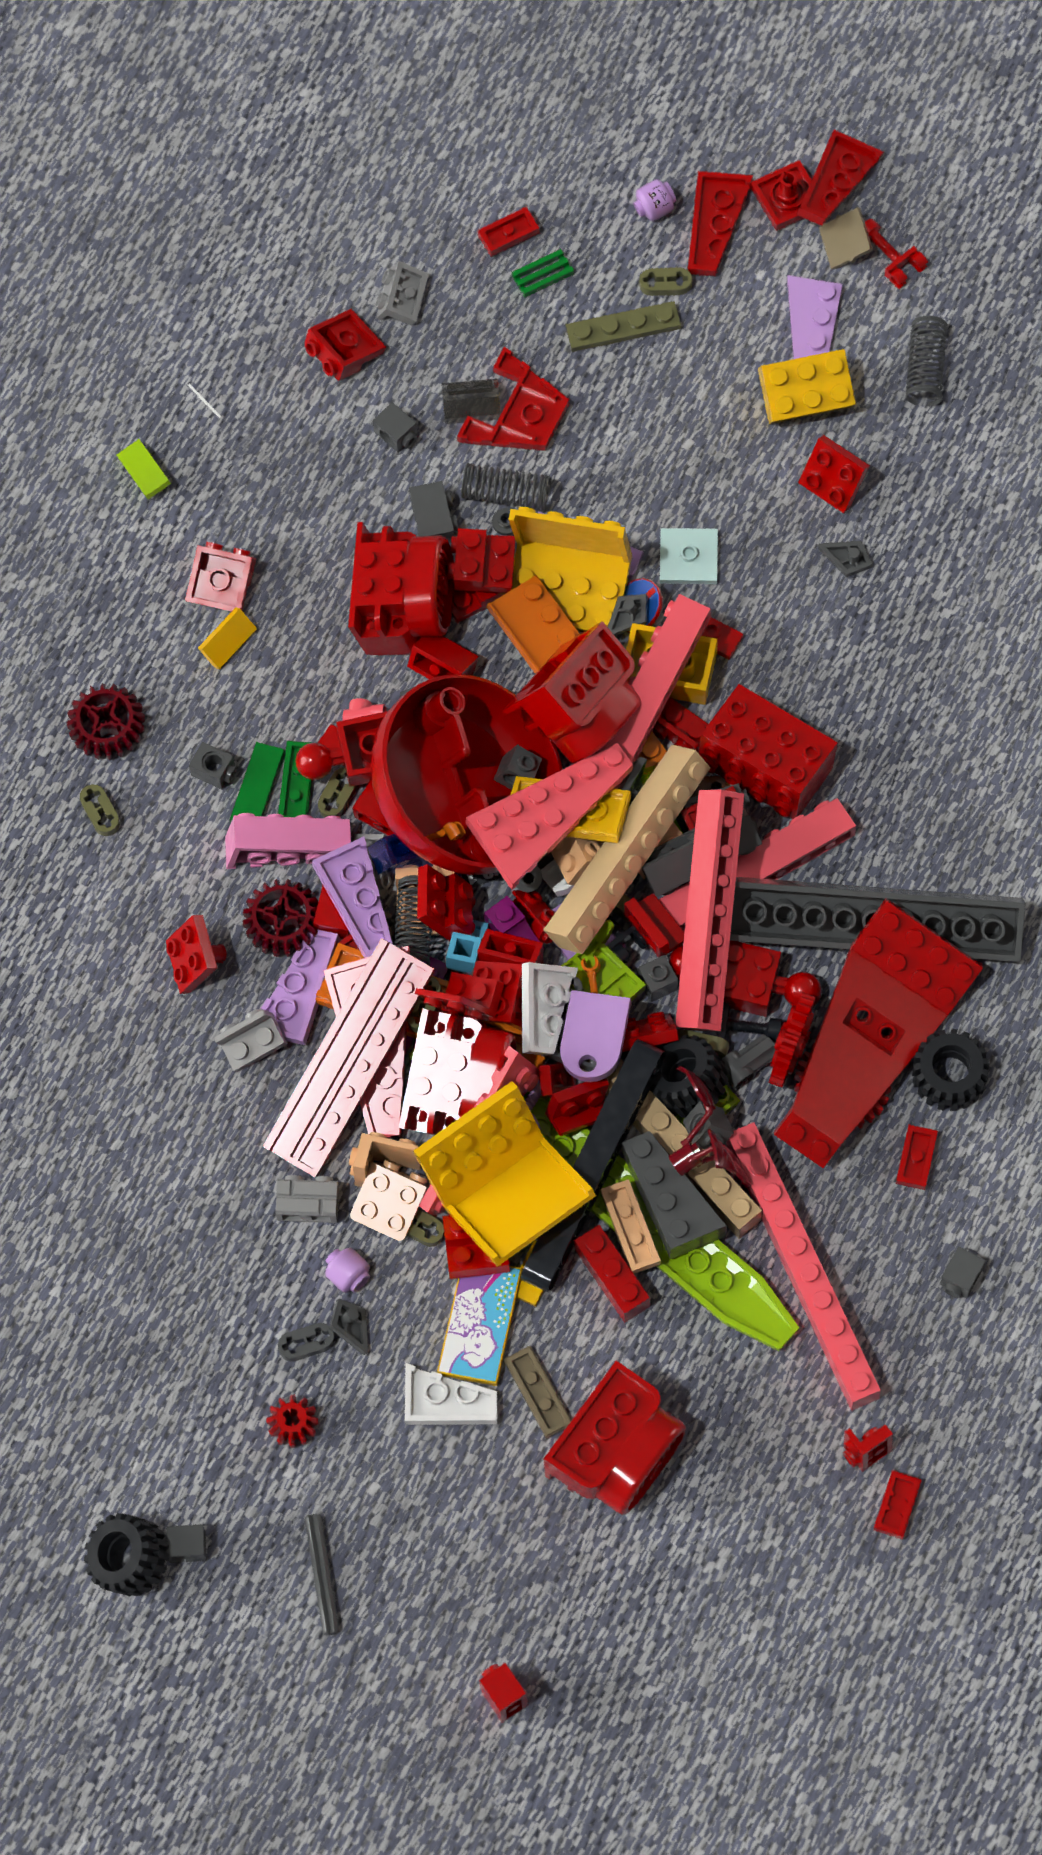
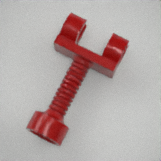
(893, 271)

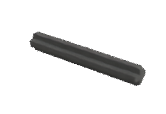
(321, 1574)

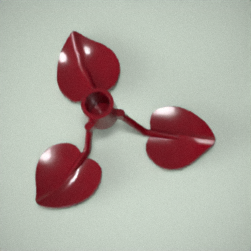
(692, 1154)

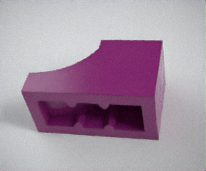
(508, 919)

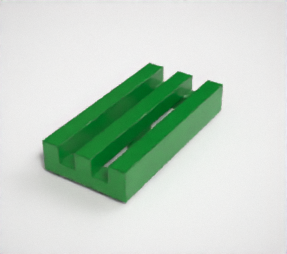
(557, 255)

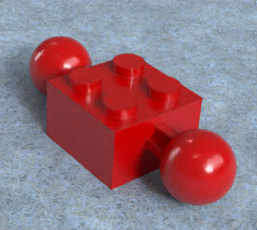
(355, 751)
(754, 978)

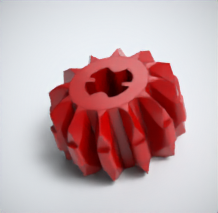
(305, 1418)

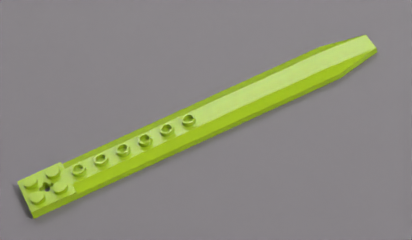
(709, 1273)

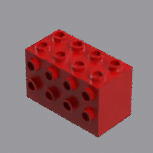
(767, 752)

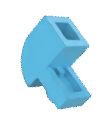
(464, 948)

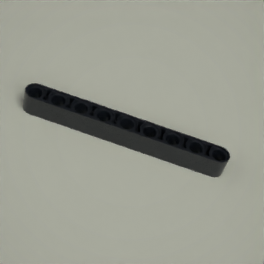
(597, 1160)

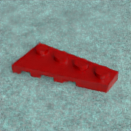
(837, 175)
(715, 214)

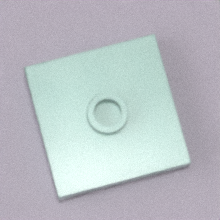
(688, 556)

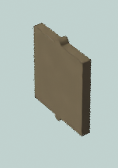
(845, 238)

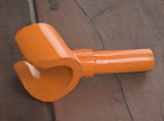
(453, 830)
(591, 972)

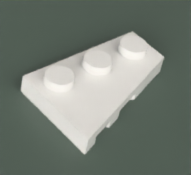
(543, 1000)
(444, 1401)

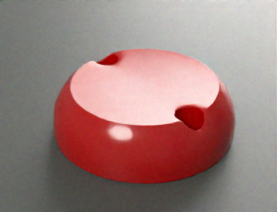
(440, 760)

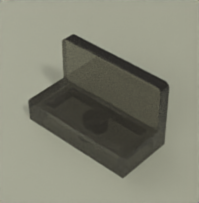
(471, 398)

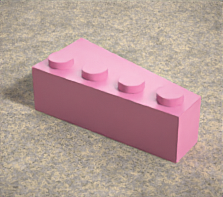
(283, 838)

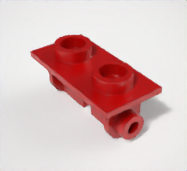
(534, 908)

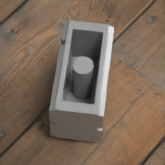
(307, 1199)

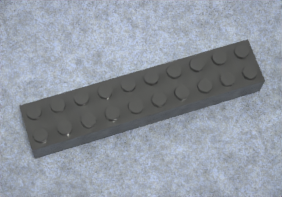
(837, 914)

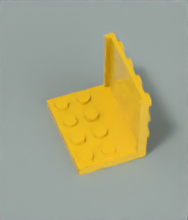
(576, 561)
(501, 1175)

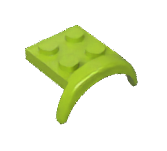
(614, 976)

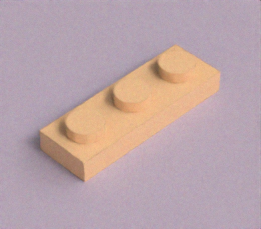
(630, 1226)

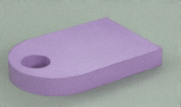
(594, 1031)

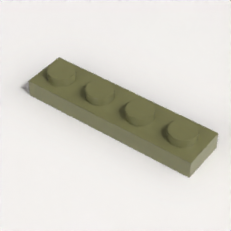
(623, 326)

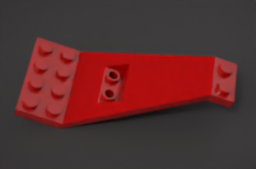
(905, 982)

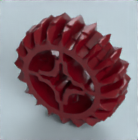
(96, 740)
(269, 914)

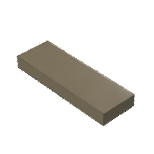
(538, 1392)

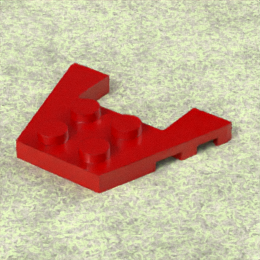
(528, 416)

